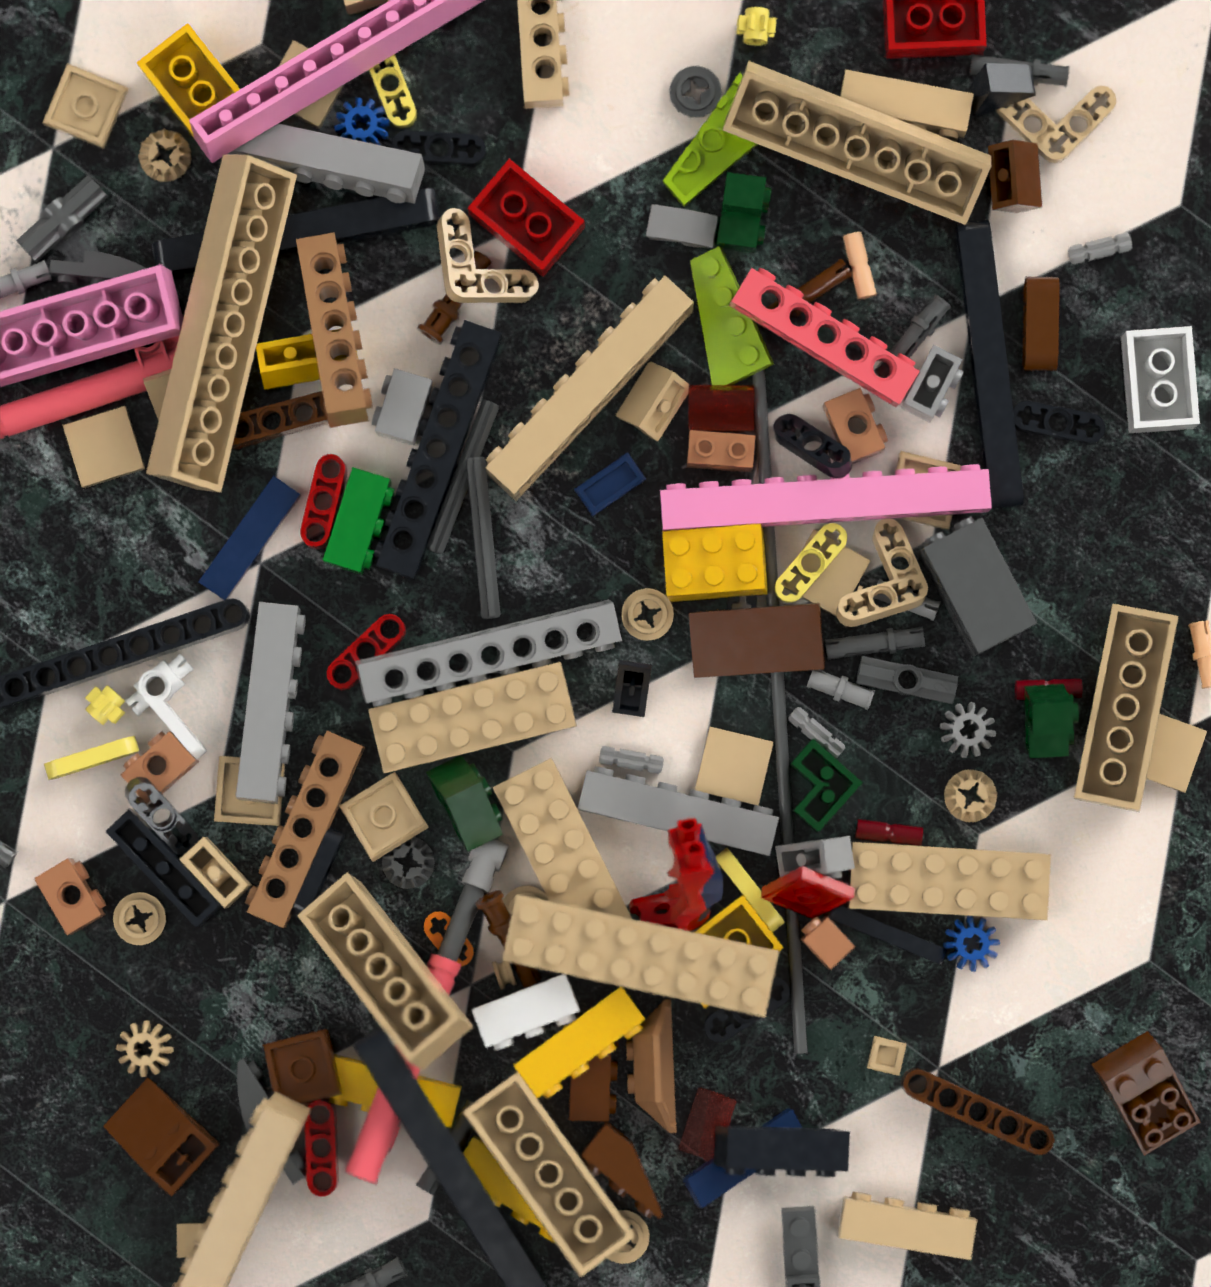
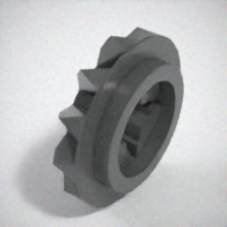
(703, 79)
(416, 876)

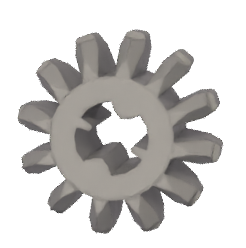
(977, 736)

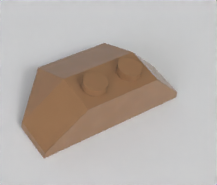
(654, 1066)

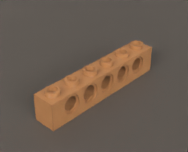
(315, 255)
(325, 747)

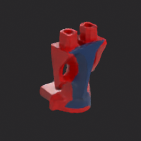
(697, 877)

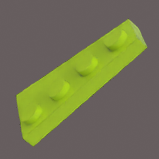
(708, 154)
(730, 338)

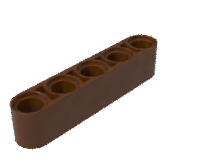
(289, 424)
(992, 1117)

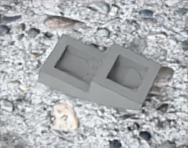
(683, 226)

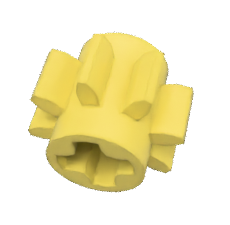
(756, 26)
(105, 705)

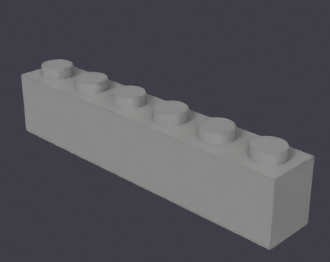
(339, 162)
(269, 702)
(663, 806)

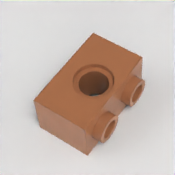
(855, 405)
(721, 451)
(177, 761)
(54, 884)
(826, 941)

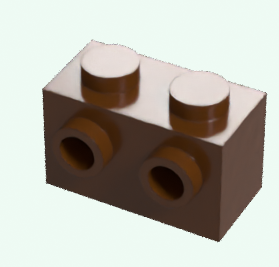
(1015, 176)

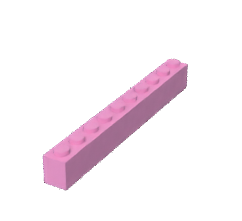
(319, 72)
(827, 500)

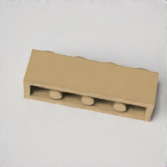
(918, 104)
(907, 1227)

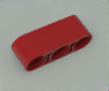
(319, 486)
(373, 636)
(318, 1163)

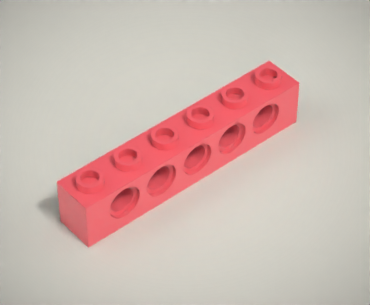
(805, 337)

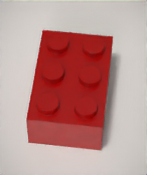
(934, 28)
(526, 217)

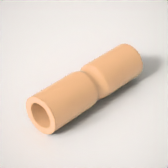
(858, 261)

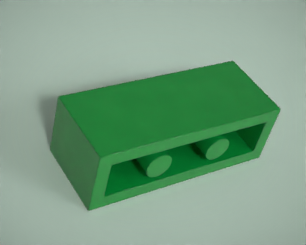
(359, 521)

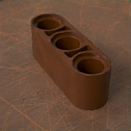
(1041, 323)

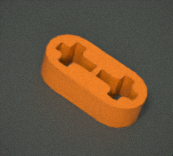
(437, 938)

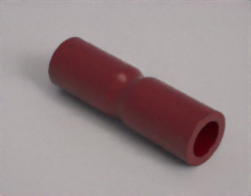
(1073, 686)
(885, 832)

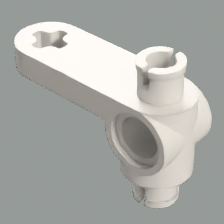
(172, 677)

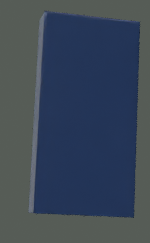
(610, 484)

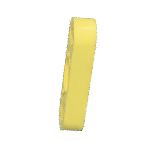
(390, 108)
(820, 539)
(91, 757)
(749, 889)

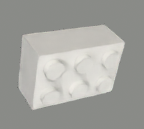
(1160, 379)
(526, 1011)

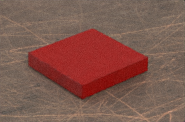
(807, 892)

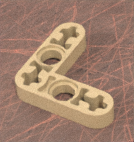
(1050, 130)
(469, 274)
(898, 581)

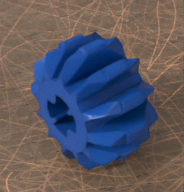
(365, 114)
(973, 954)

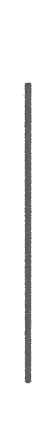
(780, 725)

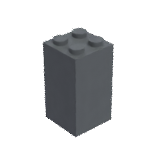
(976, 585)

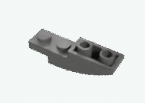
(95, 268)
(251, 1094)
(800, 1247)

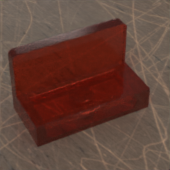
(721, 407)
(707, 1111)

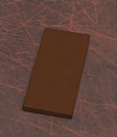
(756, 640)

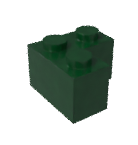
(741, 212)
(1049, 720)
(831, 784)
(466, 802)

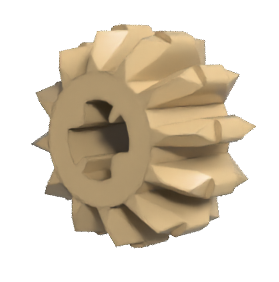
(148, 1059)

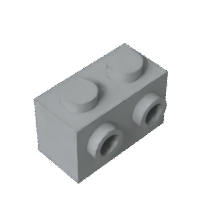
(932, 383)
(402, 406)
(823, 856)

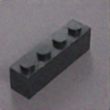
(163, 867)
(781, 1149)

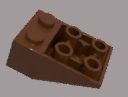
(1146, 1092)
(161, 1136)
(617, 1159)

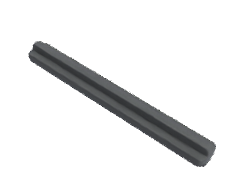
(459, 483)
(483, 537)

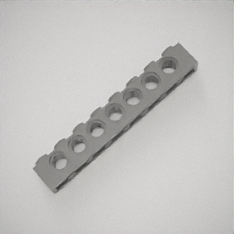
(603, 636)

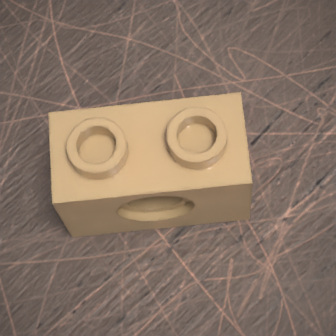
(215, 872)

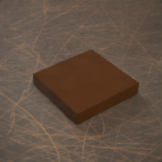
(303, 1067)

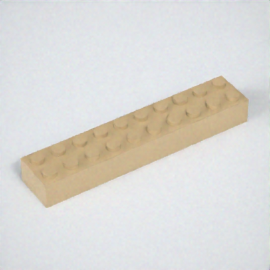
(221, 323)

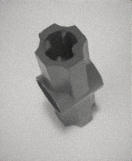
(62, 218)
(928, 684)

